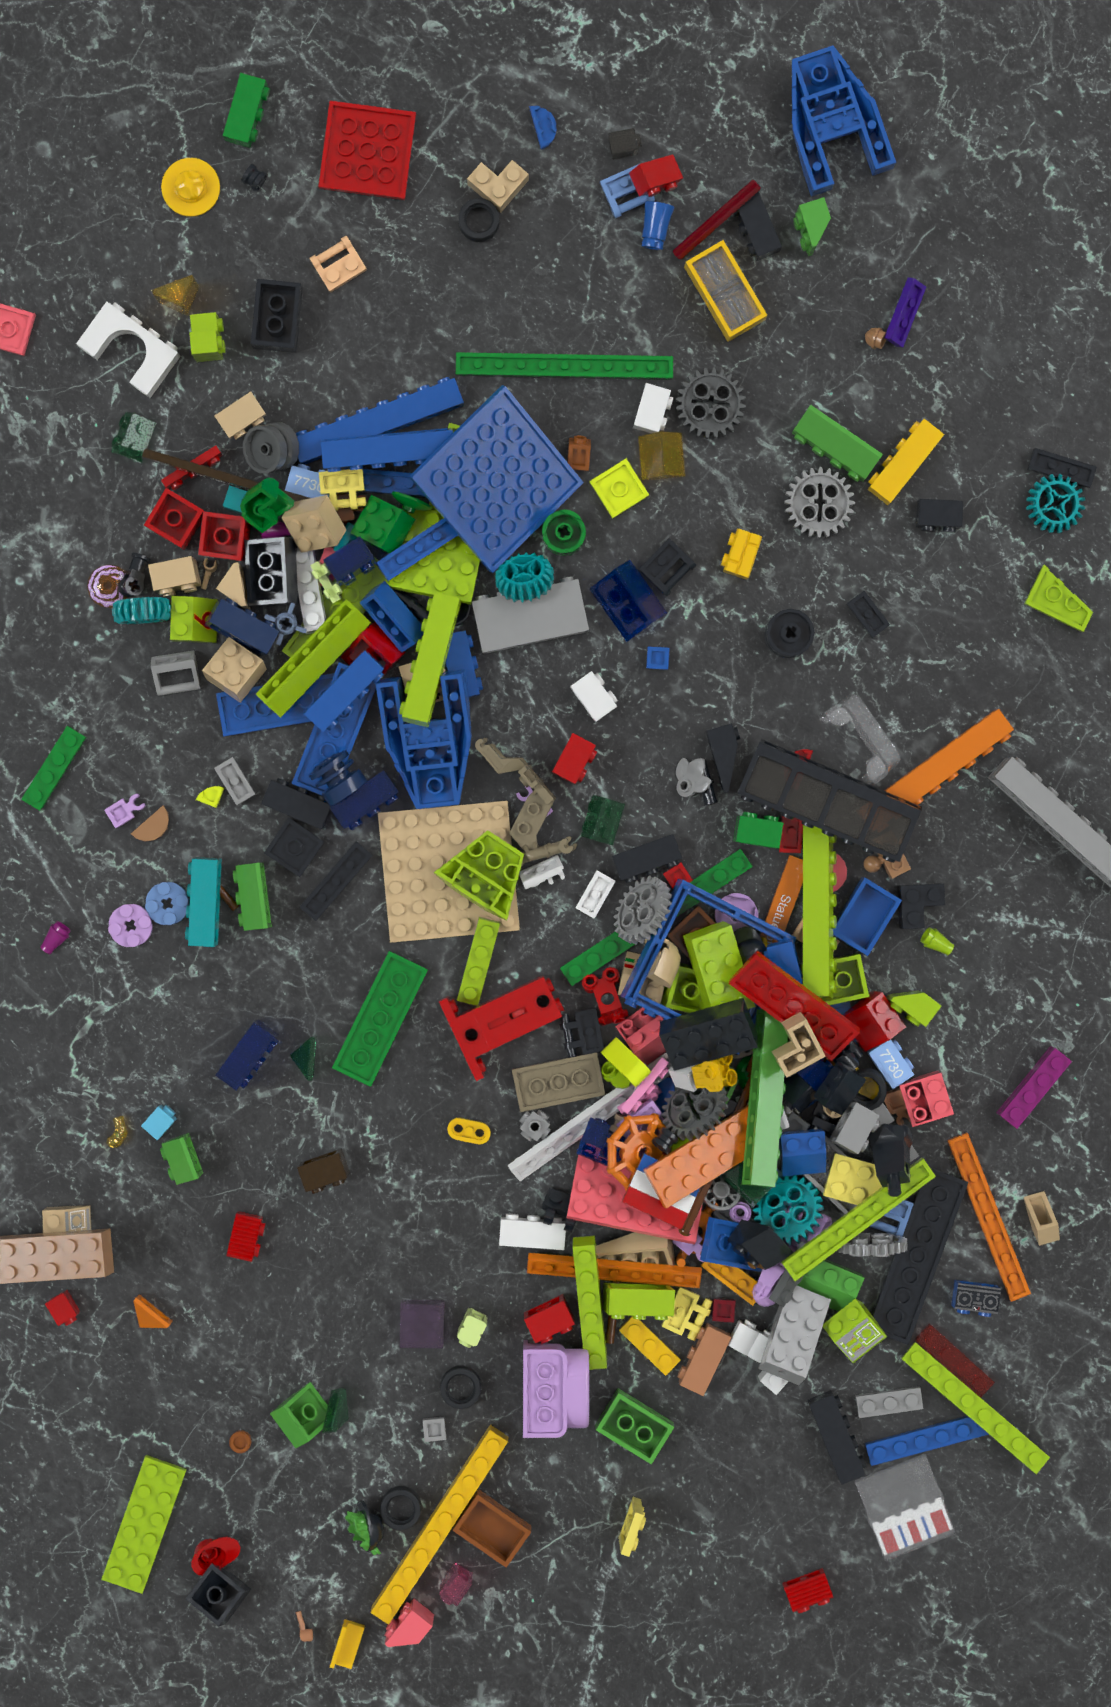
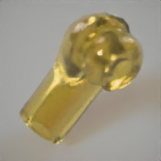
(119, 1134)

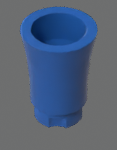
(656, 224)

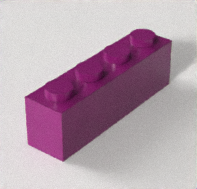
(1034, 1087)

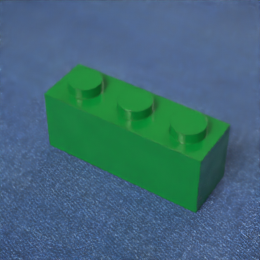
(246, 110)

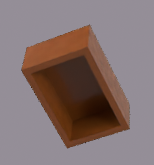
(492, 1528)

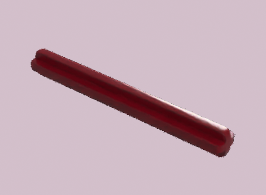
(716, 219)

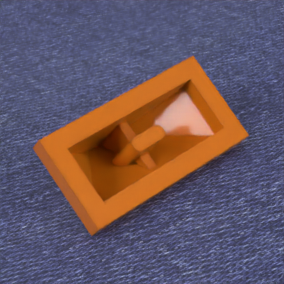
(149, 1315)

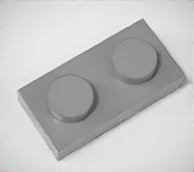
(235, 781)

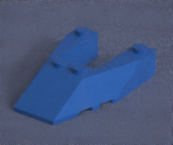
(829, 105)
(433, 757)

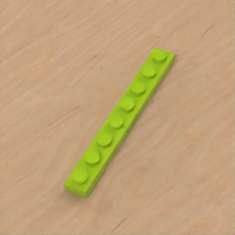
(854, 1222)
(975, 1408)

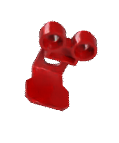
(610, 1013)

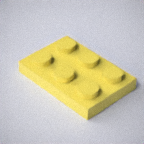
(851, 1179)
(633, 1522)

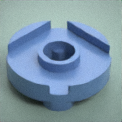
(155, 906)

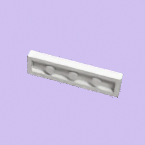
(309, 592)

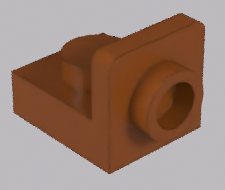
(579, 453)

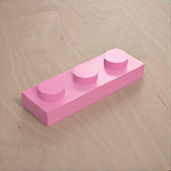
(646, 1086)

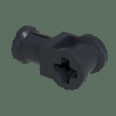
(134, 576)

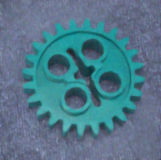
(792, 1228)

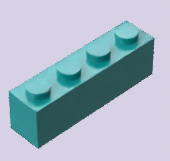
(204, 901)

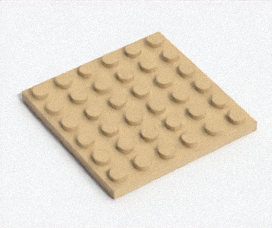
(419, 844)

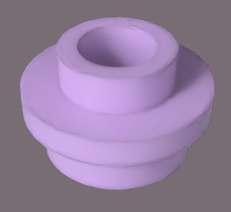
(733, 1212)

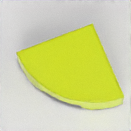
(211, 796)

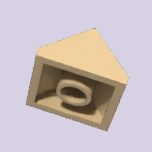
(234, 585)

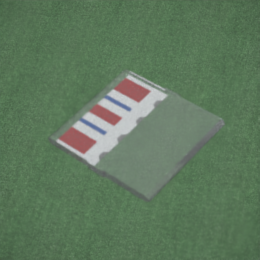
(905, 1507)

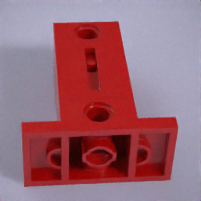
(501, 1019)

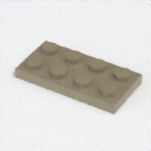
(558, 1082)

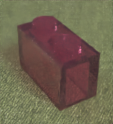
(455, 1584)

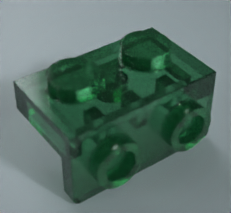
(132, 436)
(602, 820)

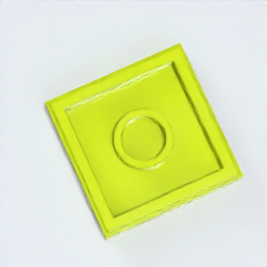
(619, 488)

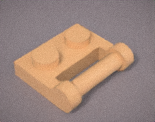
(341, 270)

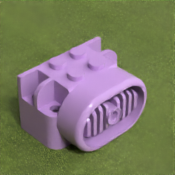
(554, 1390)

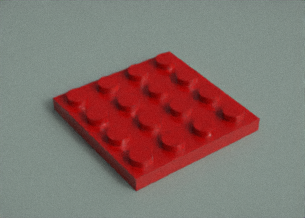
(367, 150)

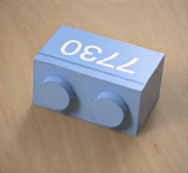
(304, 482)
(891, 1063)

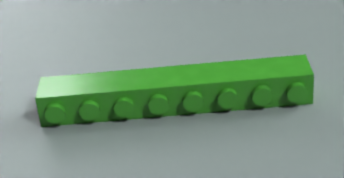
(765, 1105)

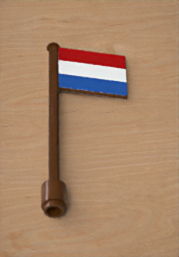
(684, 1212)

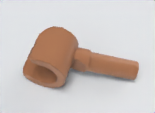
(305, 1634)

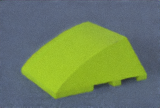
(485, 873)

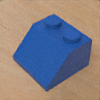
(803, 1152)

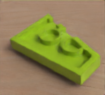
(1057, 601)

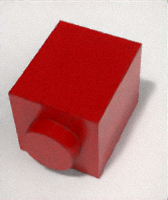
(63, 1308)

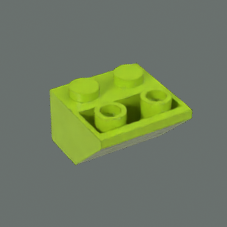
(917, 1006)

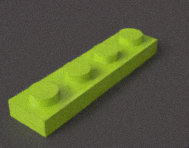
(478, 961)

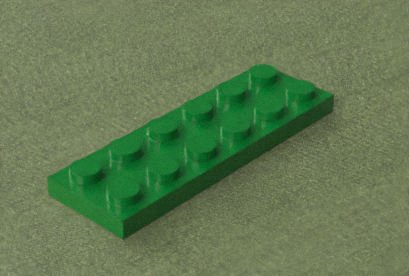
(380, 1018)

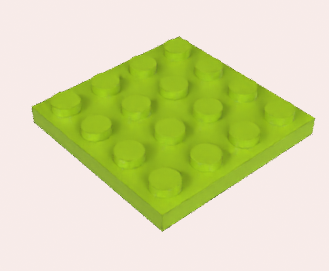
(446, 570)

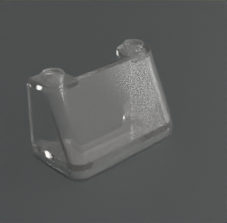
(885, 754)

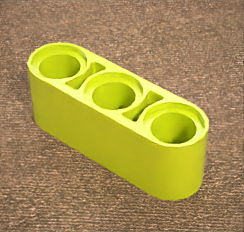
(626, 1062)

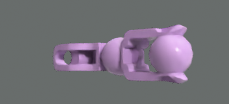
(771, 1276)

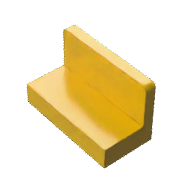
(347, 1644)

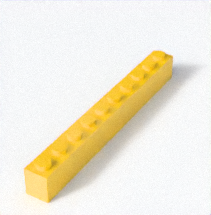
(439, 1524)

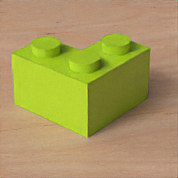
(206, 338)

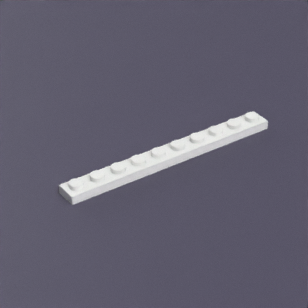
(574, 1129)

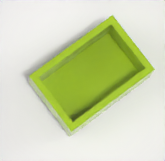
(638, 1300)

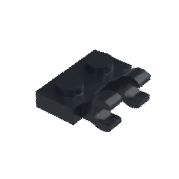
(557, 1203)

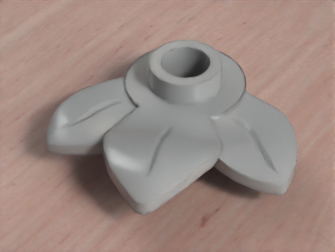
(693, 775)

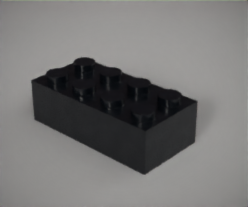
(708, 1034)

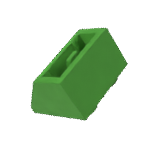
(812, 221)

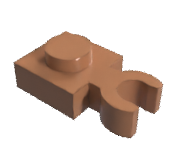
(895, 1104)

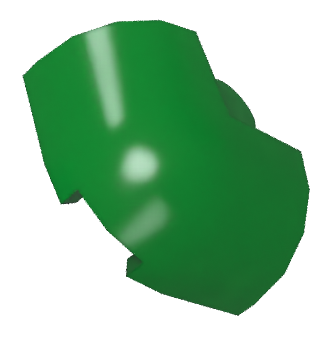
(265, 504)

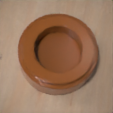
(240, 1441)

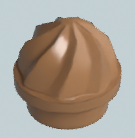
(875, 338)

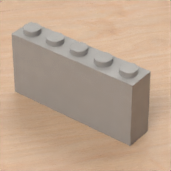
(516, 624)

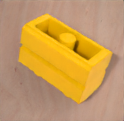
(741, 554)

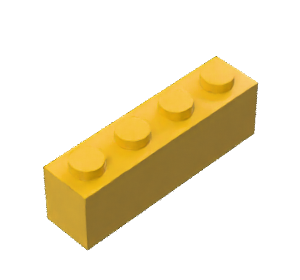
(905, 462)

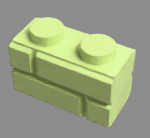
(471, 1328)

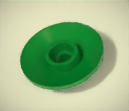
(410, 503)

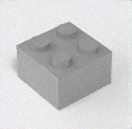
(855, 1128)

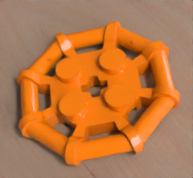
(631, 1146)

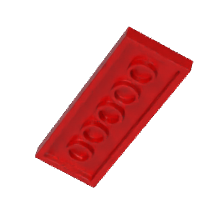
(785, 997)

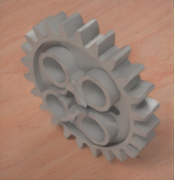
(799, 501)
(642, 910)
(874, 1244)

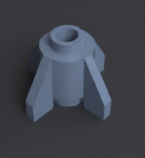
(284, 630)

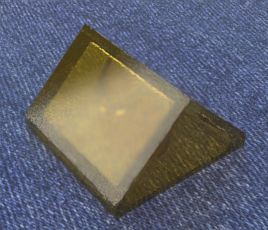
(178, 294)
(661, 455)

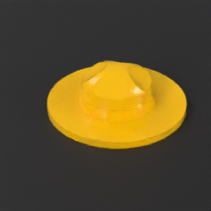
(190, 187)

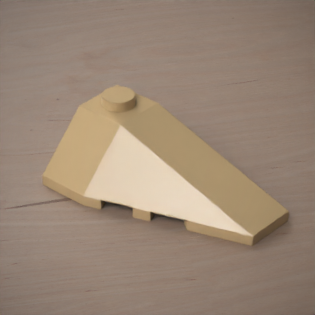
(638, 1248)

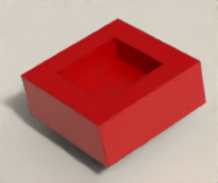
(675, 873)

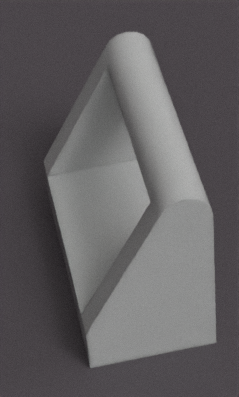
(172, 663)

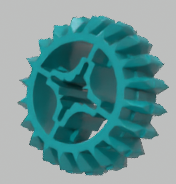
(1050, 496)
(524, 577)
(141, 610)

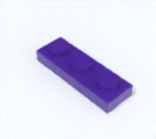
(905, 312)

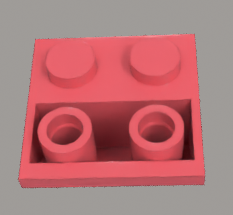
(642, 1035)
(926, 1098)
(410, 1625)

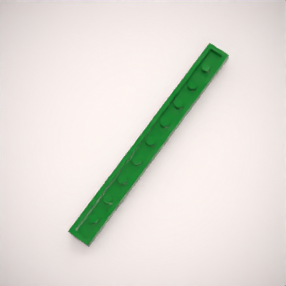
(564, 365)
(613, 945)

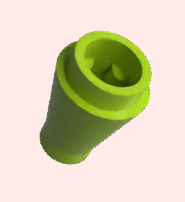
(936, 941)

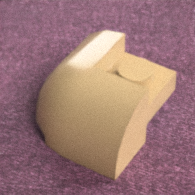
(665, 966)

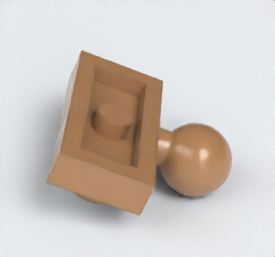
(873, 864)

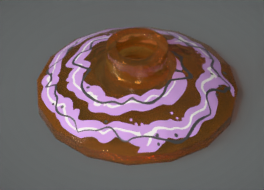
(96, 582)

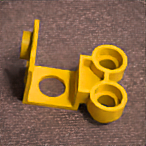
(714, 1074)

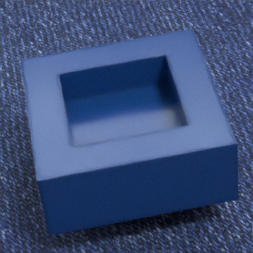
(657, 658)

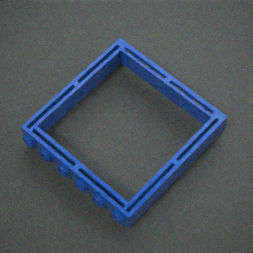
(680, 891)

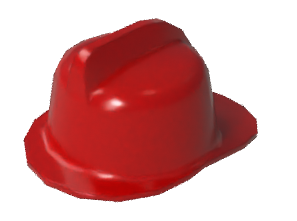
(215, 1551)

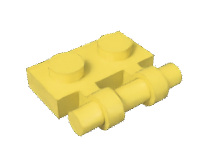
(343, 482)
(683, 1307)

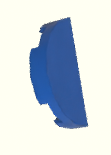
(544, 125)

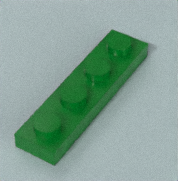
(53, 768)

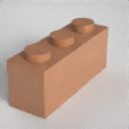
(704, 1359)

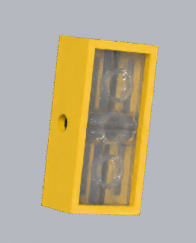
(725, 290)

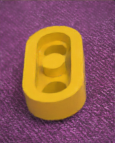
(469, 1128)

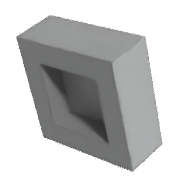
(434, 1429)

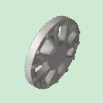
(720, 1191)

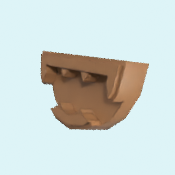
(153, 827)

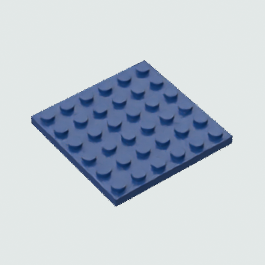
(496, 479)

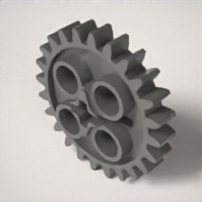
(712, 383)
(681, 1114)

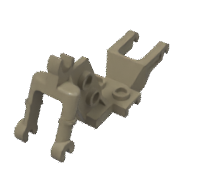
(534, 809)

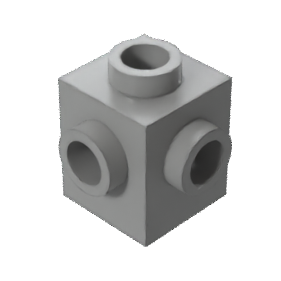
(534, 1117)

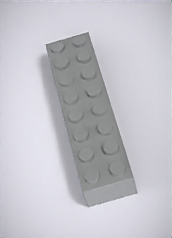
(1054, 815)

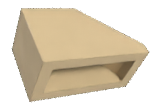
(1042, 1218)

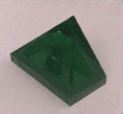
(305, 1057)
(336, 1412)

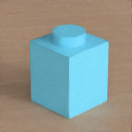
(159, 1121)

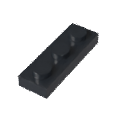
(1050, 463)

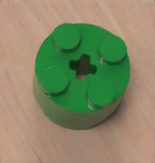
(558, 521)

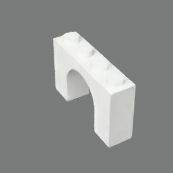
(113, 322)

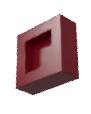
(723, 1310)

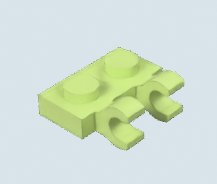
(321, 572)

